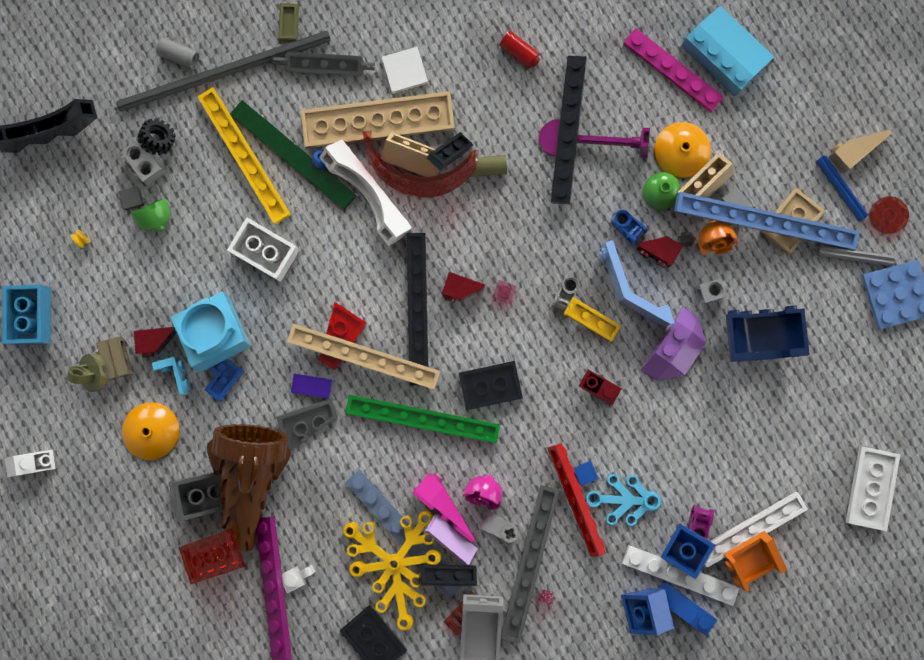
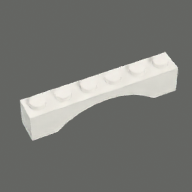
(342, 162)

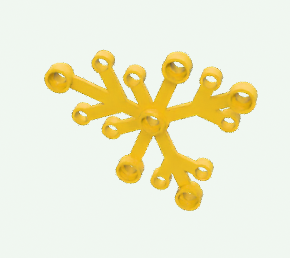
(398, 587)

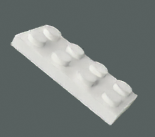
(873, 488)

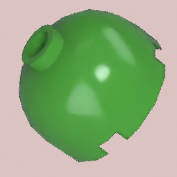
(661, 191)
(152, 216)

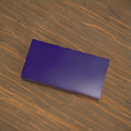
(311, 386)

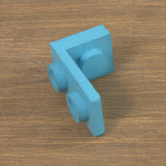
(178, 366)

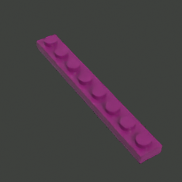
(273, 589)

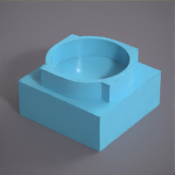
(210, 331)

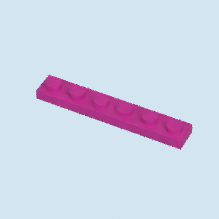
(673, 70)

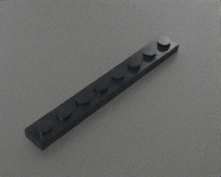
(568, 130)
(417, 299)

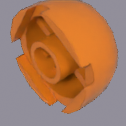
(719, 235)

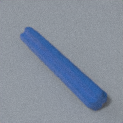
(842, 188)

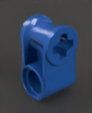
(629, 227)

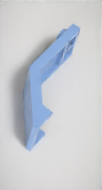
(659, 315)

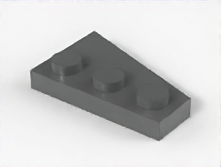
(306, 421)

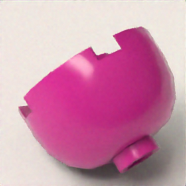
(484, 491)

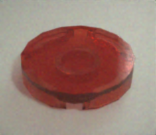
(889, 215)

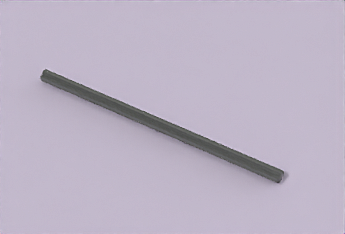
(222, 71)

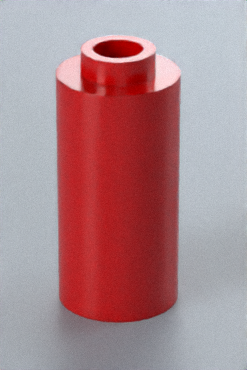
(520, 50)

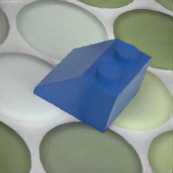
(688, 551)
(647, 612)

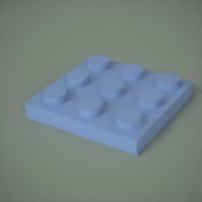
(896, 294)

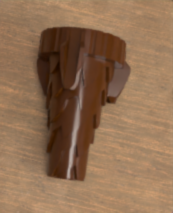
(247, 463)

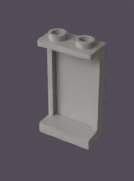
(481, 627)

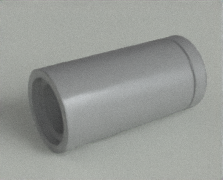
(177, 53)

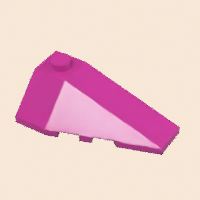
(436, 497)

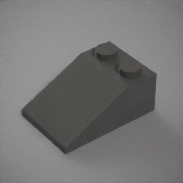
(196, 496)

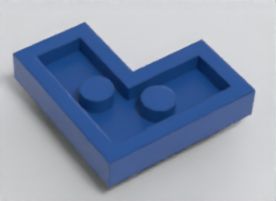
(226, 376)

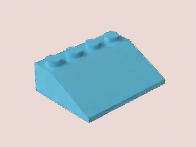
(727, 50)

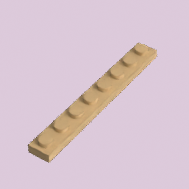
(363, 356)

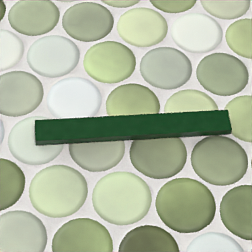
(292, 154)

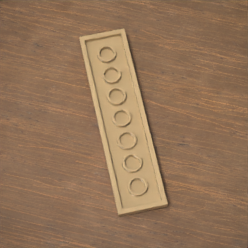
(398, 115)

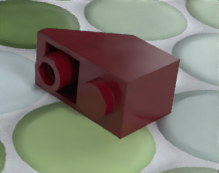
(662, 250)
(599, 387)

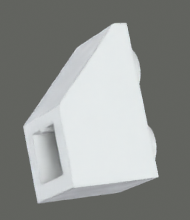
(29, 463)

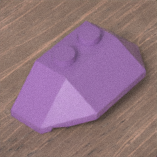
(676, 348)

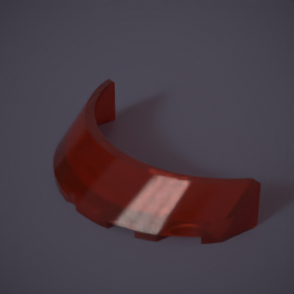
(420, 186)

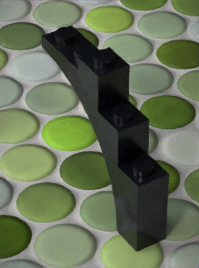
(42, 130)

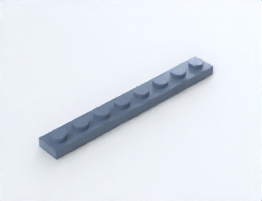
(390, 518)

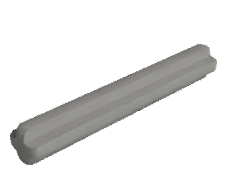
(855, 255)

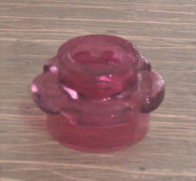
(546, 596)

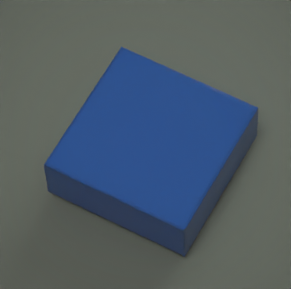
(585, 473)

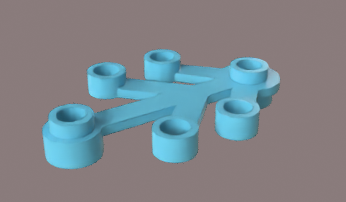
(626, 500)

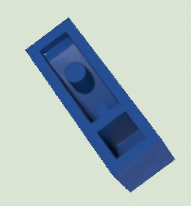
(688, 609)

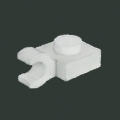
(295, 578)

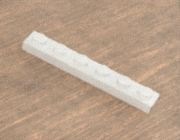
(763, 521)
(662, 569)

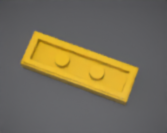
(592, 319)

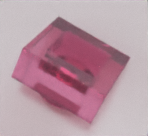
(504, 292)

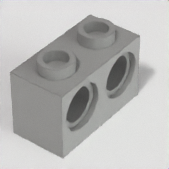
(142, 163)

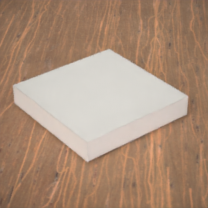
(404, 70)

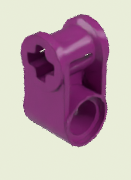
(699, 522)

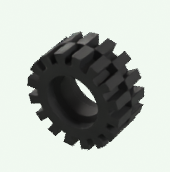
(159, 128)

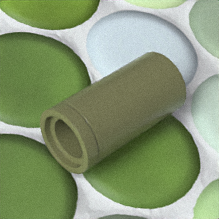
(491, 166)

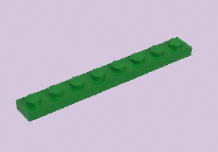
(422, 418)

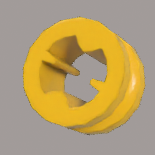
(80, 238)

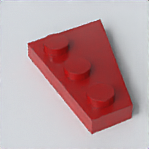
(344, 326)

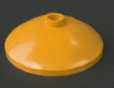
(675, 159)
(162, 427)

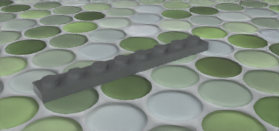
(529, 564)

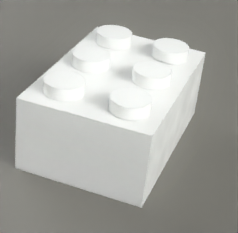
(263, 249)

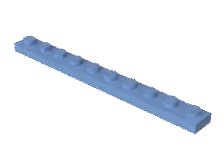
(766, 221)

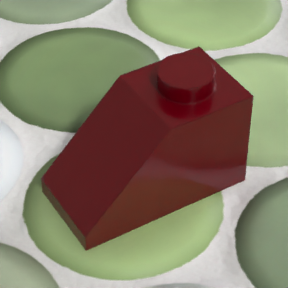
(460, 288)
(152, 340)

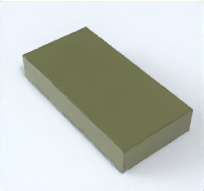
(288, 22)

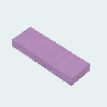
(451, 539)

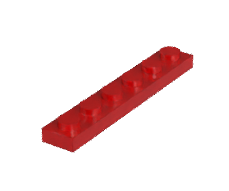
(576, 500)

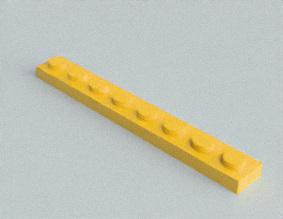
(244, 155)

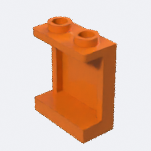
(753, 560)

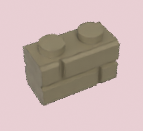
(115, 357)

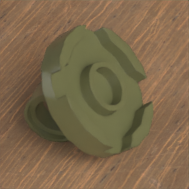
(89, 372)

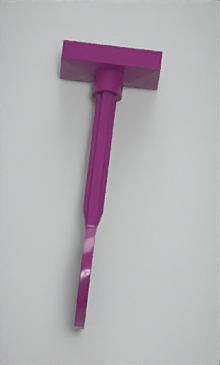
(549, 137)

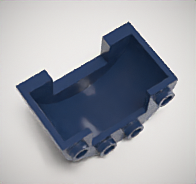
(767, 334)

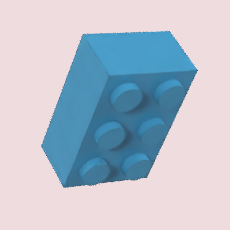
(26, 314)

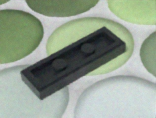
(450, 151)
(447, 575)

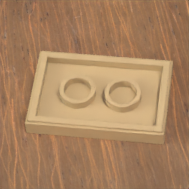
(798, 206)

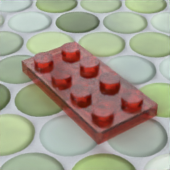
(212, 556)

